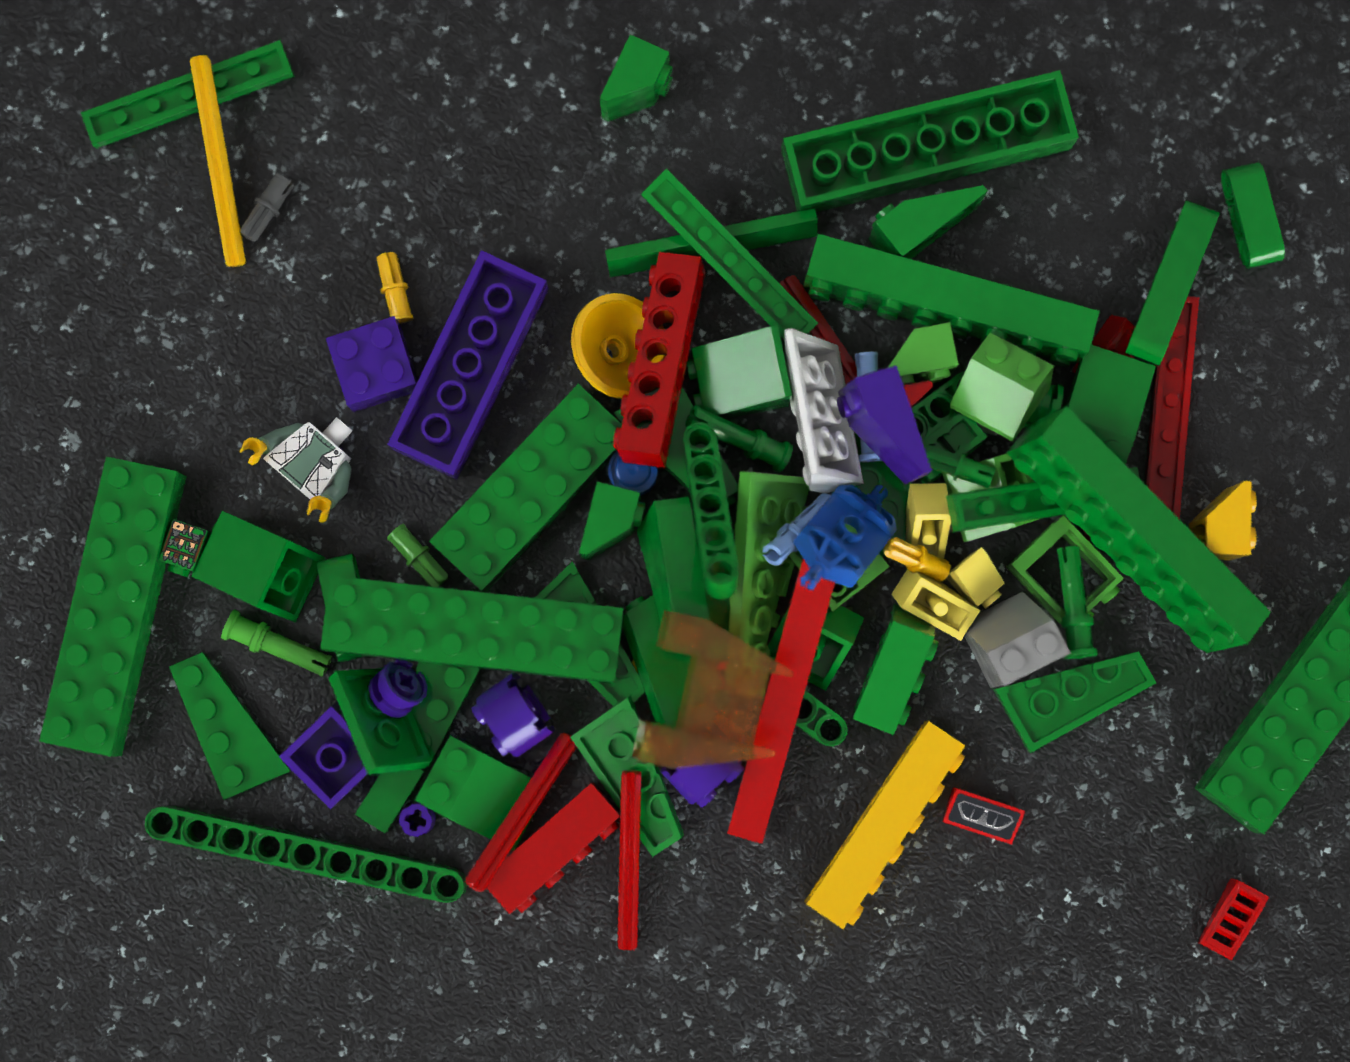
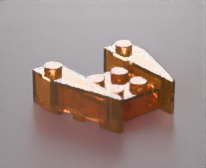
(718, 699)

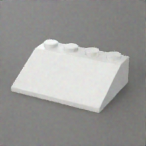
(823, 434)

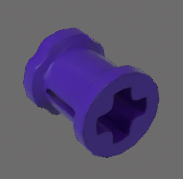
(408, 825)

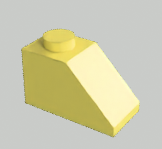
(928, 517)
(977, 579)
(935, 603)

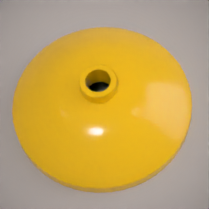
(611, 324)

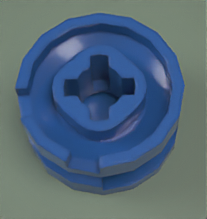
(631, 476)

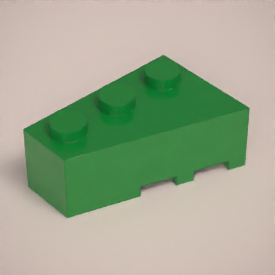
(895, 671)

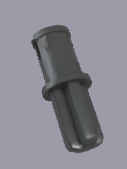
(266, 207)

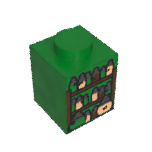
(183, 547)

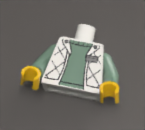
(308, 461)

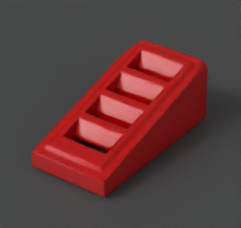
(1243, 925)

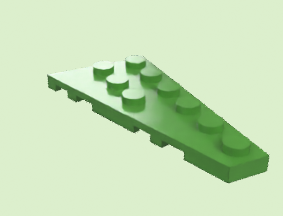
(762, 509)

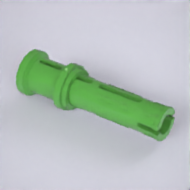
(259, 638)

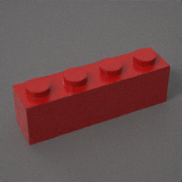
(552, 847)

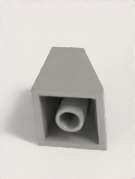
(1014, 640)

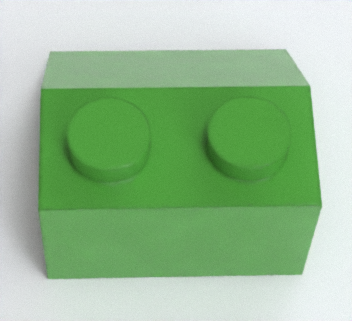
(1002, 386)

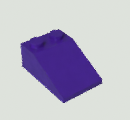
(884, 420)

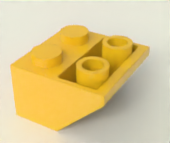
(1227, 523)

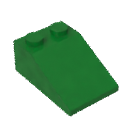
(922, 220)
(1111, 397)
(472, 788)

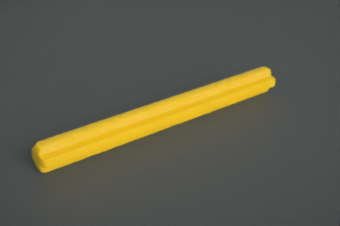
(217, 160)

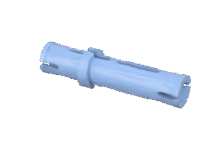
(782, 544)

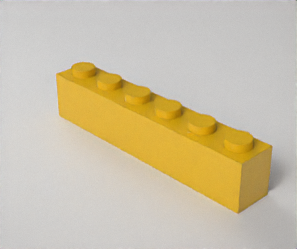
(884, 825)

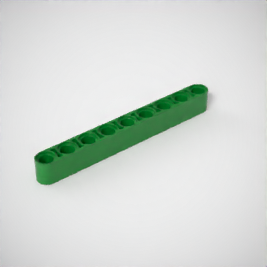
(288, 854)

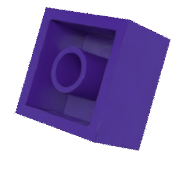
(372, 364)
(326, 757)

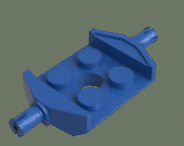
(834, 550)

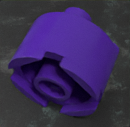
(513, 716)
(698, 782)

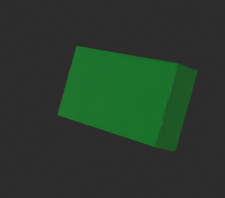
(388, 798)

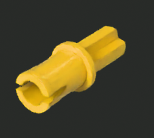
(394, 287)
(917, 559)

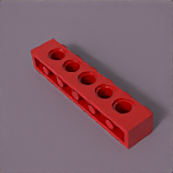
(652, 444)

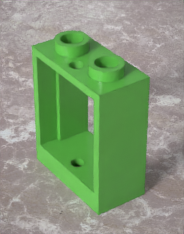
(1064, 528)

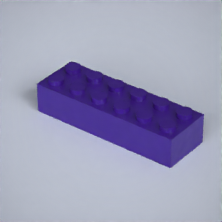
(468, 365)

